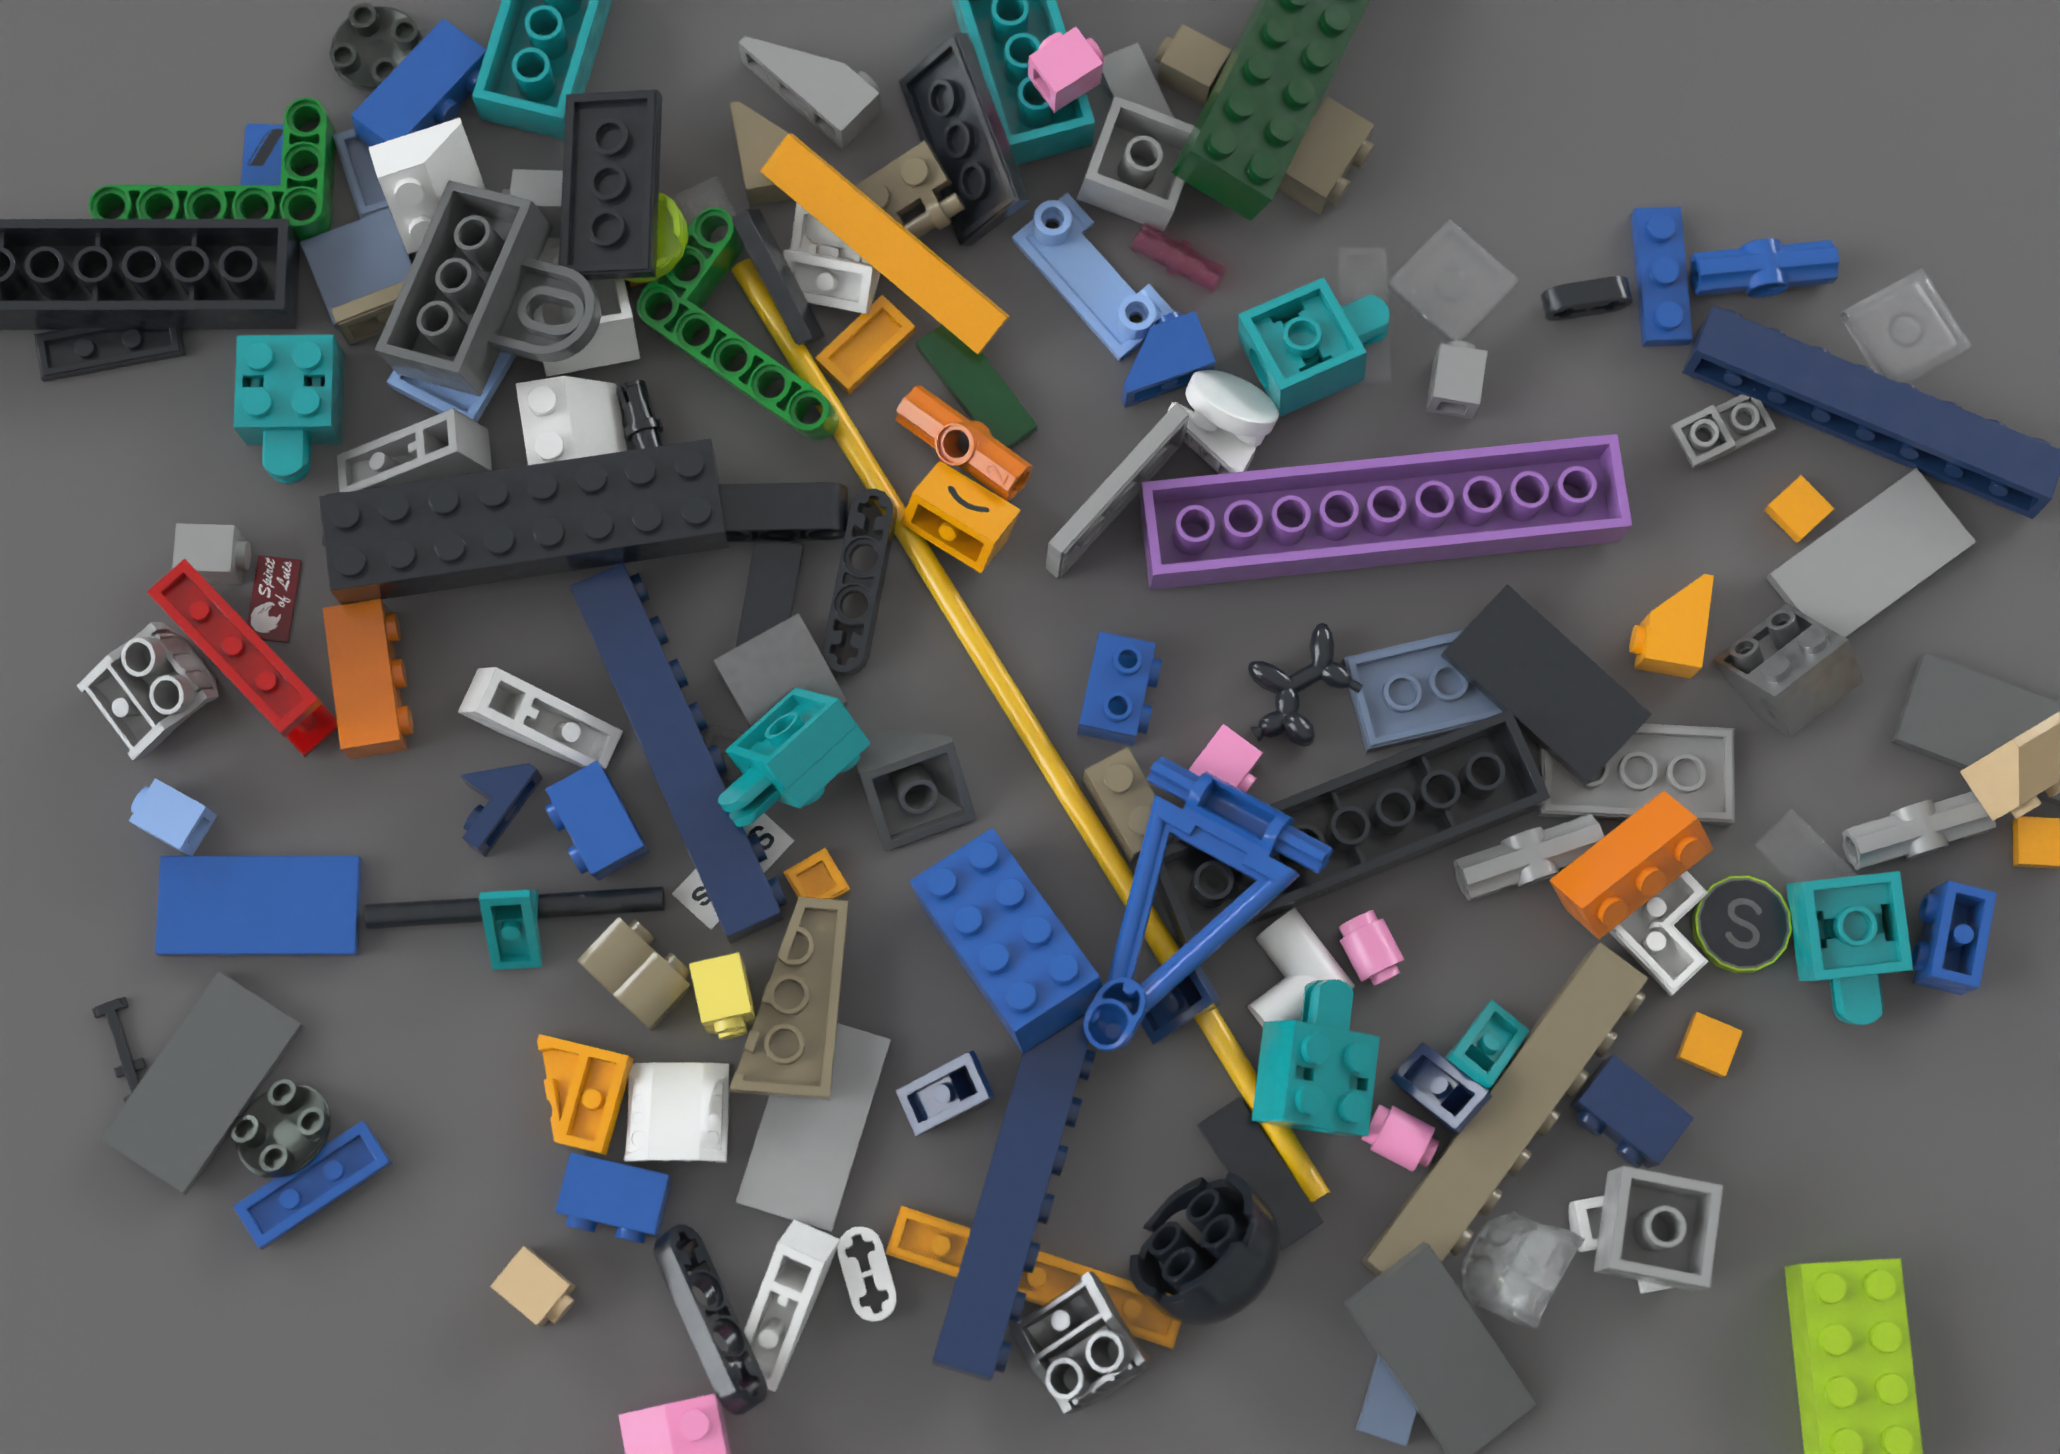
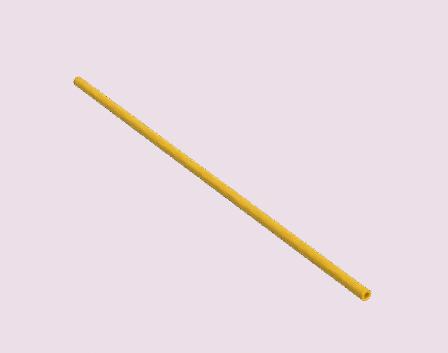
(1022, 717)

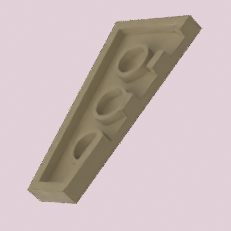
(797, 1020)

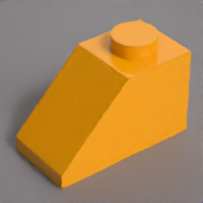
(1675, 632)

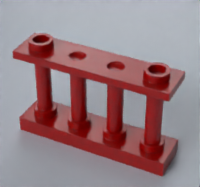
(244, 657)

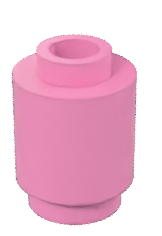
(1371, 948)
(1401, 1137)

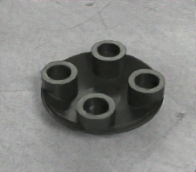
(372, 44)
(282, 1130)

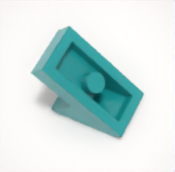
(512, 928)
(1487, 1044)

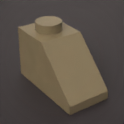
(756, 142)

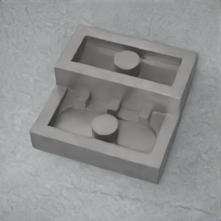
(772, 666)

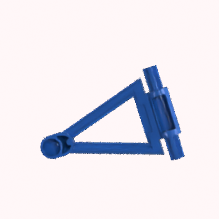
(1225, 826)

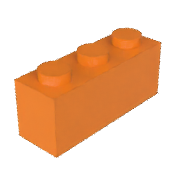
(367, 678)
(1631, 864)

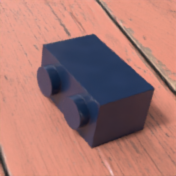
(1630, 1113)

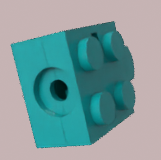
(1310, 344)
(285, 401)
(791, 755)
(1850, 935)
(1315, 1069)

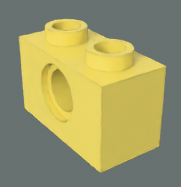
(723, 995)

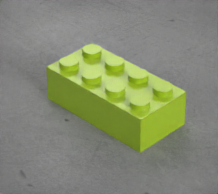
(1853, 1358)

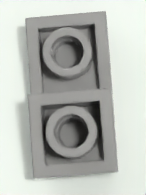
(1722, 429)

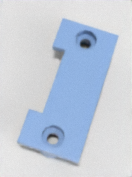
(1087, 278)

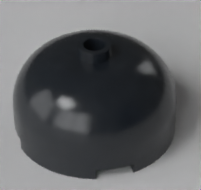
(1221, 1272)

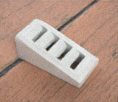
(1219, 447)

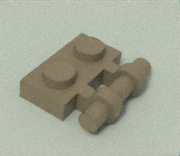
(908, 183)

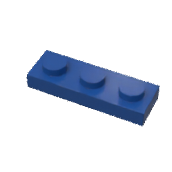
(1661, 276)
(300, 1196)

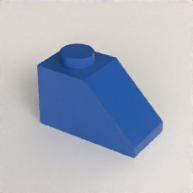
(1168, 358)

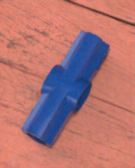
(1763, 268)

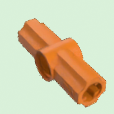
(986, 457)

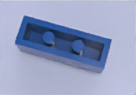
(422, 88)

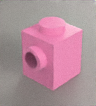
(1065, 67)
(1229, 759)

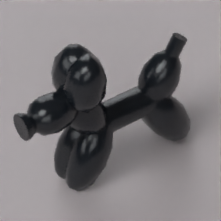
(1286, 688)

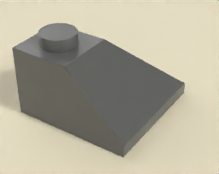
(913, 785)

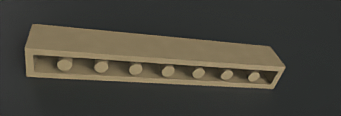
(1521, 1104)

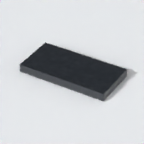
(966, 134)
(611, 184)
(1547, 684)

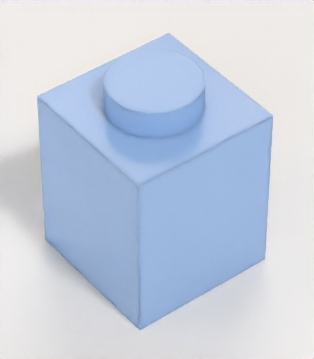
(171, 817)

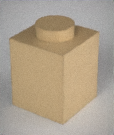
(535, 1288)

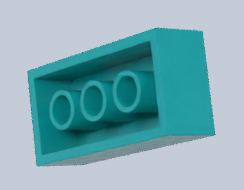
(1002, 40)
(536, 59)

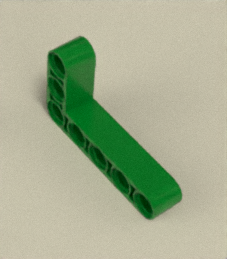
(240, 201)
(723, 343)

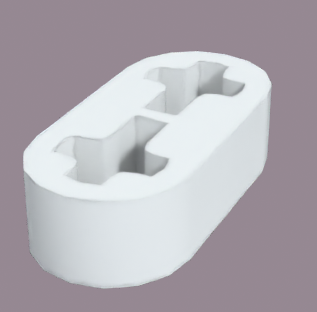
(855, 1278)

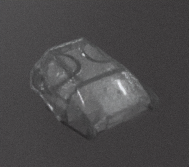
(1517, 1266)

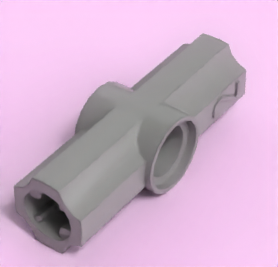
(1916, 830)
(1526, 857)

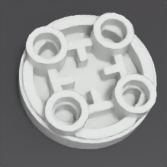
(1231, 405)

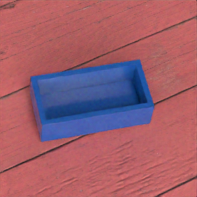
(1007, 939)

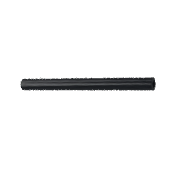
(549, 906)

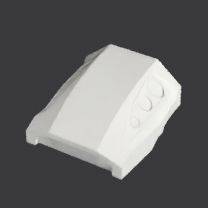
(678, 1112)

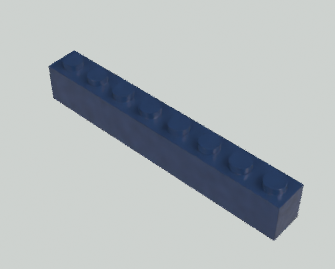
(1875, 412)
(676, 751)
(1013, 1204)

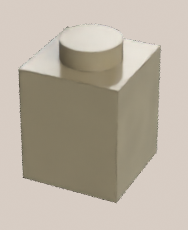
(1191, 63)

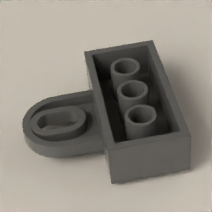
(478, 294)

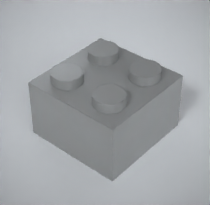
(1135, 163)
(1658, 1228)

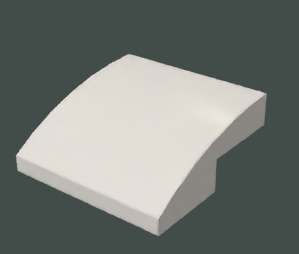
(828, 268)

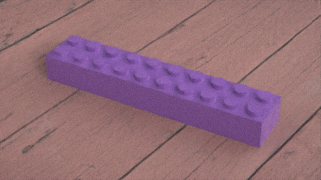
(1383, 511)

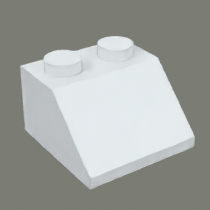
(416, 172)
(569, 418)

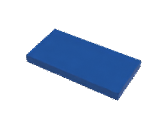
(258, 906)

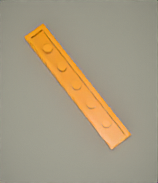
(884, 243)
(942, 1244)

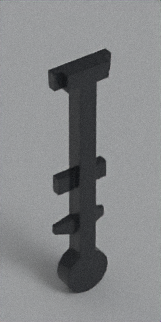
(129, 1066)

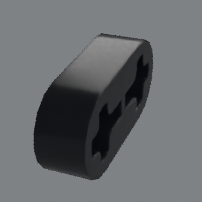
(1586, 298)

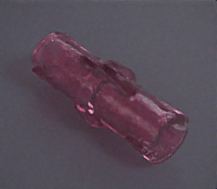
(1178, 258)

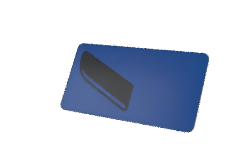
(262, 154)

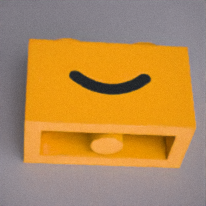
(960, 516)

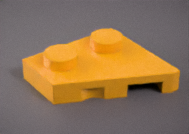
(584, 1092)

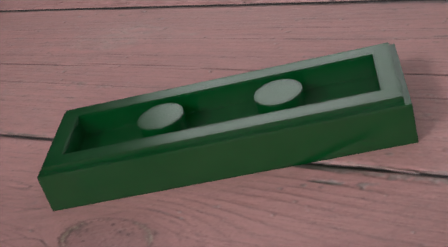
(977, 386)

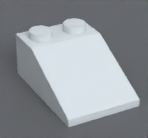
(616, 335)

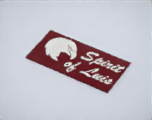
(274, 597)

